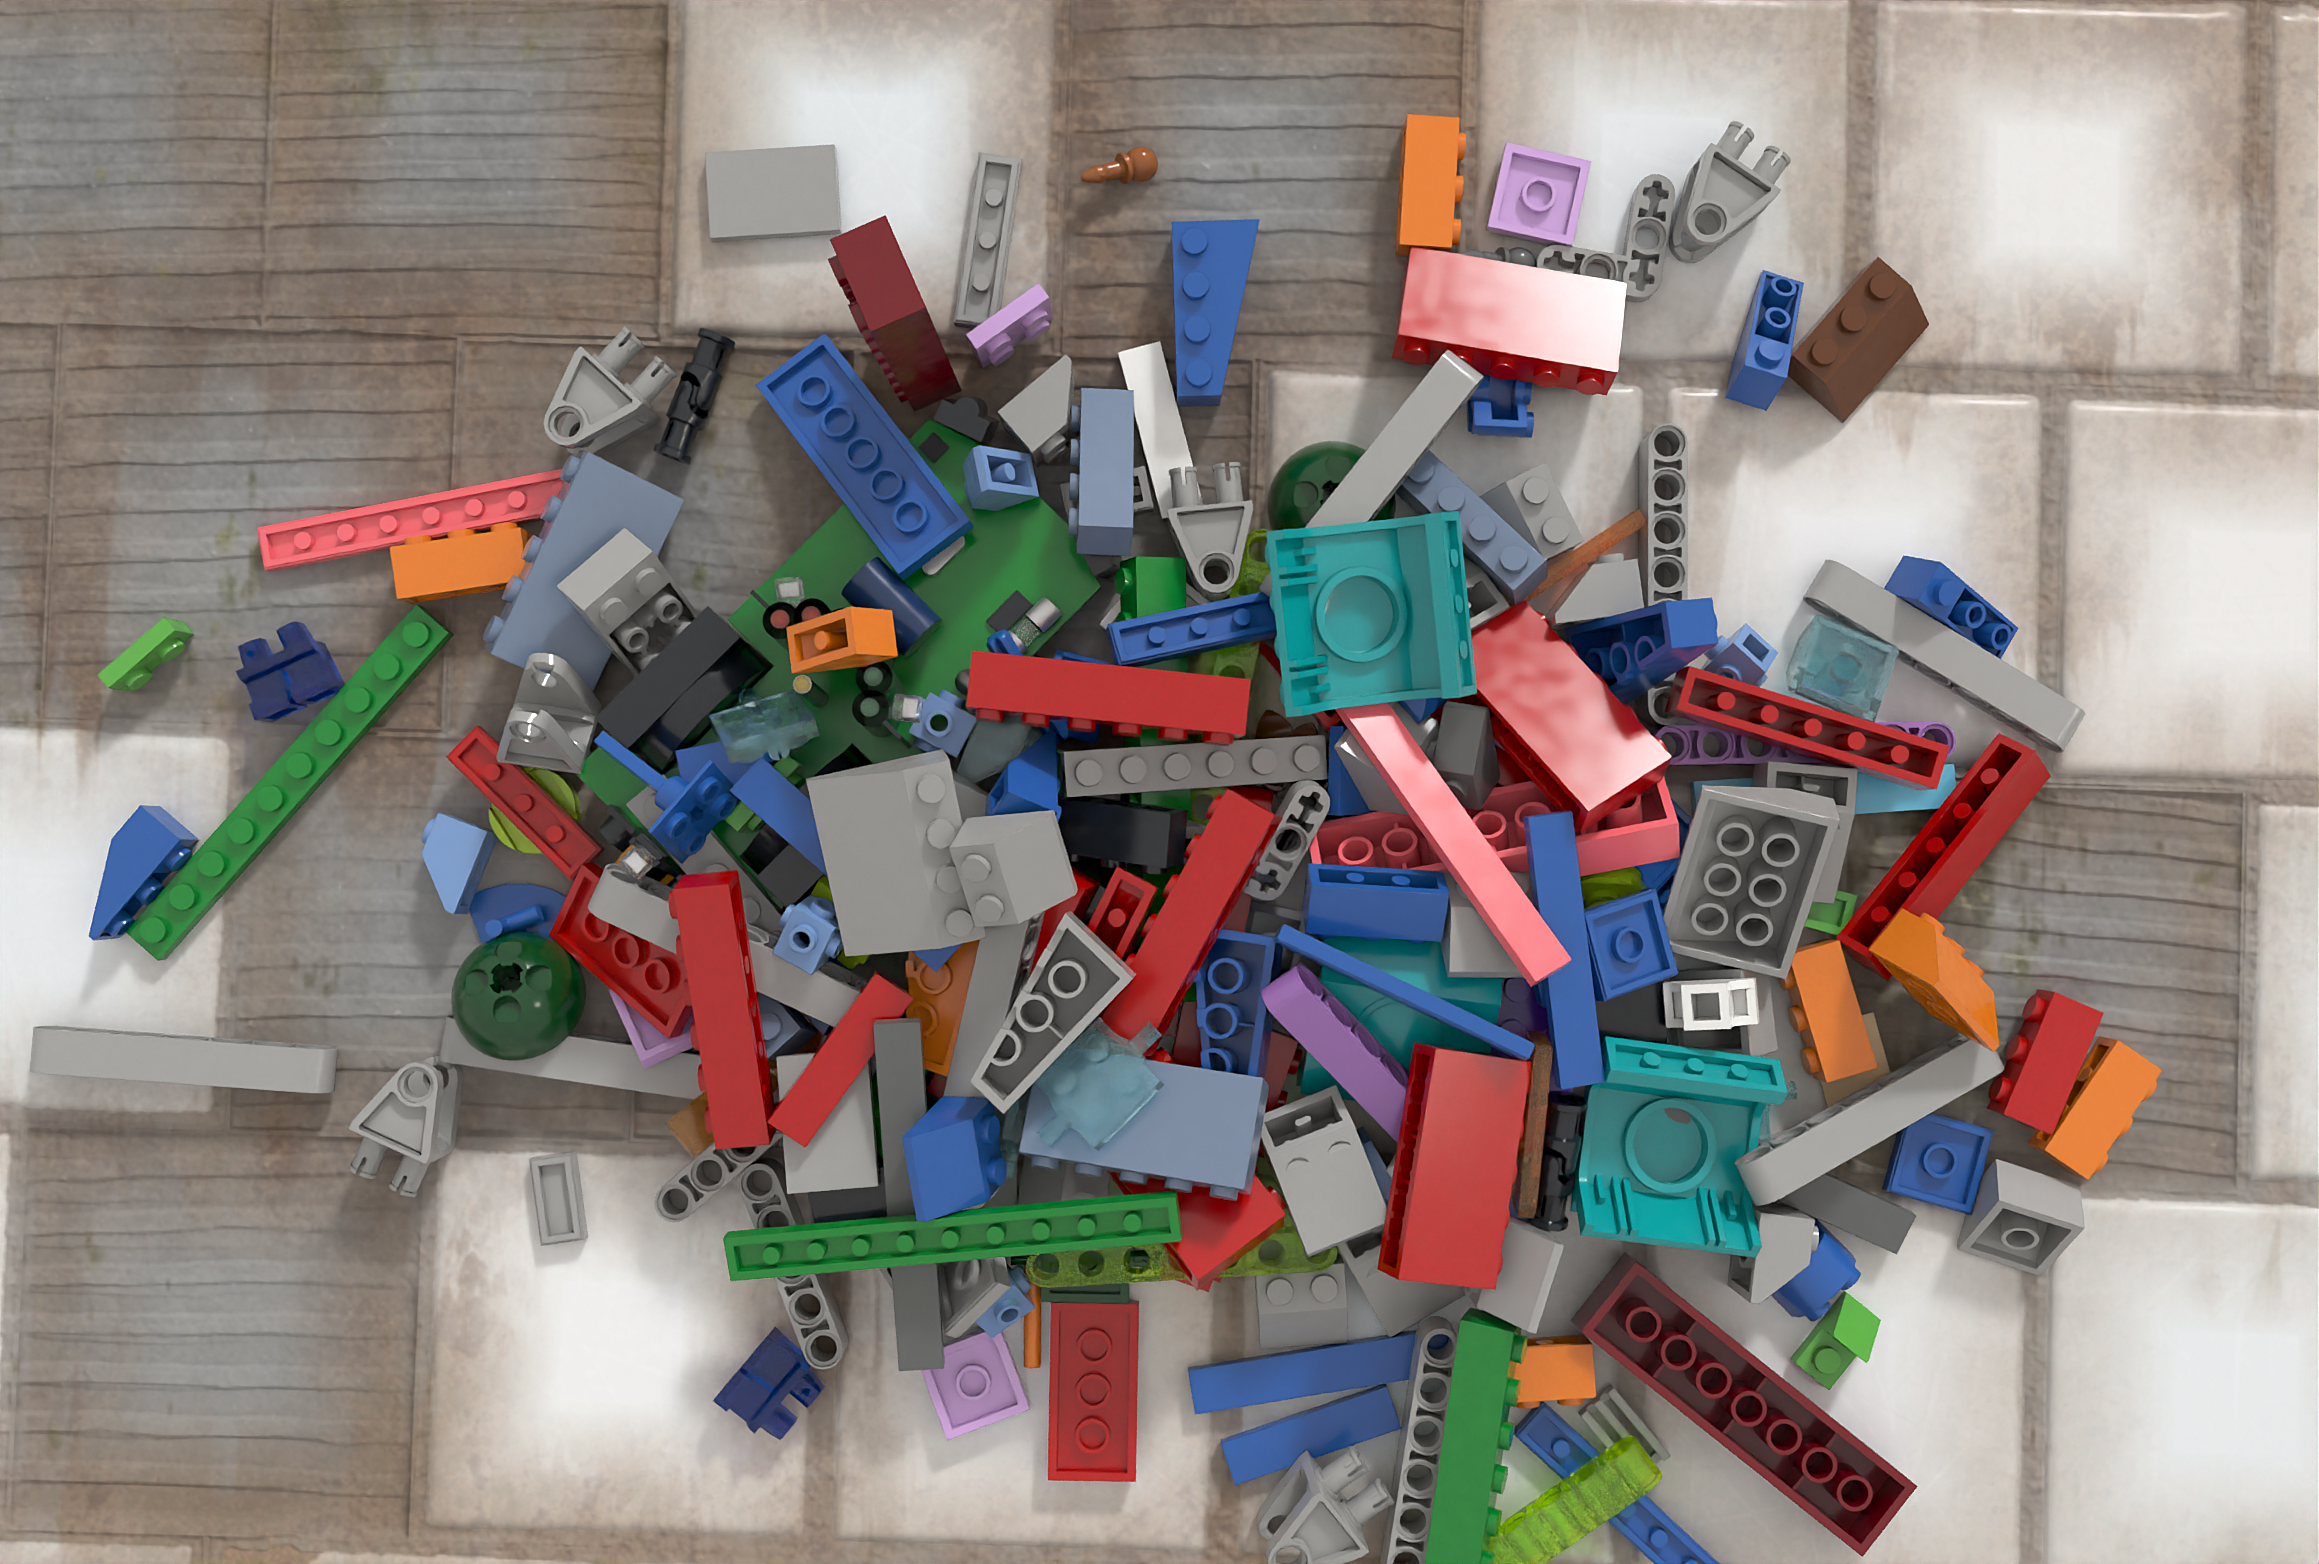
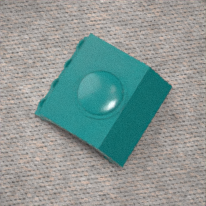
(1371, 613)
(1393, 1022)
(1666, 1179)

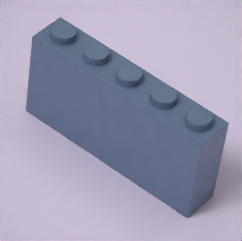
(584, 516)
(1189, 1134)

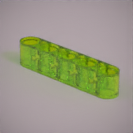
(1576, 1505)

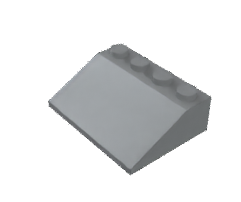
(890, 857)
(1749, 875)

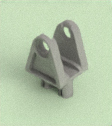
(1724, 194)
(600, 402)
(1210, 533)
(550, 718)
(412, 1120)
(1319, 1516)

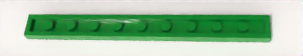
(289, 783)
(954, 1237)

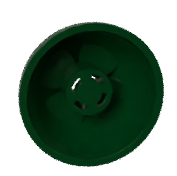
(1304, 481)
(529, 1012)

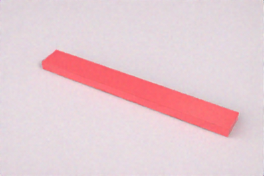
(389, 523)
(1457, 841)

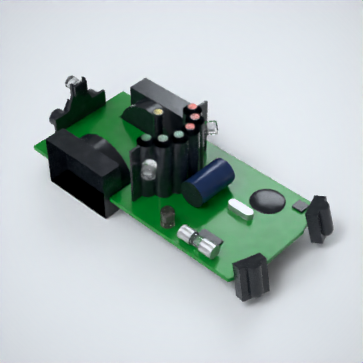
(1005, 573)

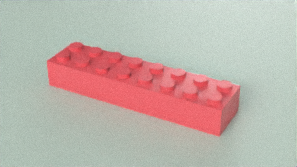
(1630, 836)

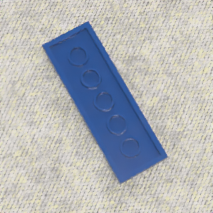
(864, 456)

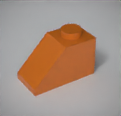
(842, 640)

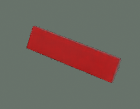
(525, 803)
(838, 1060)

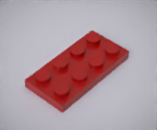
(630, 966)
(1093, 1392)

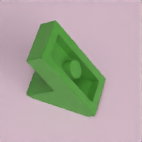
(1837, 1339)

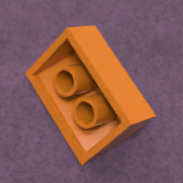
(1938, 976)

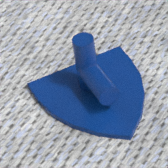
(515, 909)

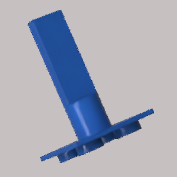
(688, 808)

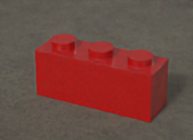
(2044, 1060)

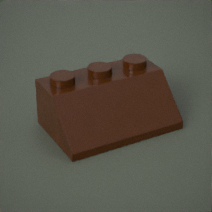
(1858, 339)

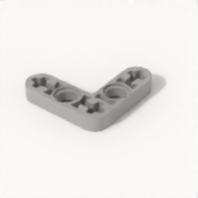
(1622, 267)
(1284, 863)

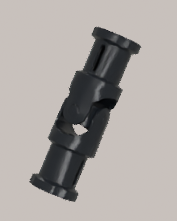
(698, 389)
(1559, 1160)

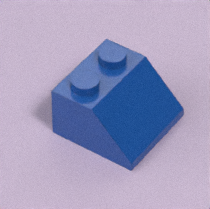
(954, 1157)

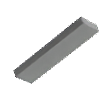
(988, 239)

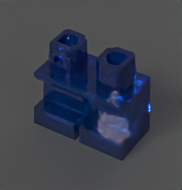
(289, 678)
(764, 1382)

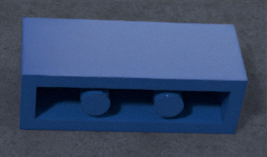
(1375, 903)

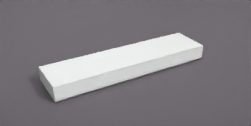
(1156, 419)

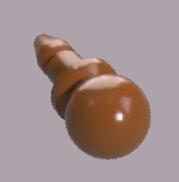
(1137, 165)

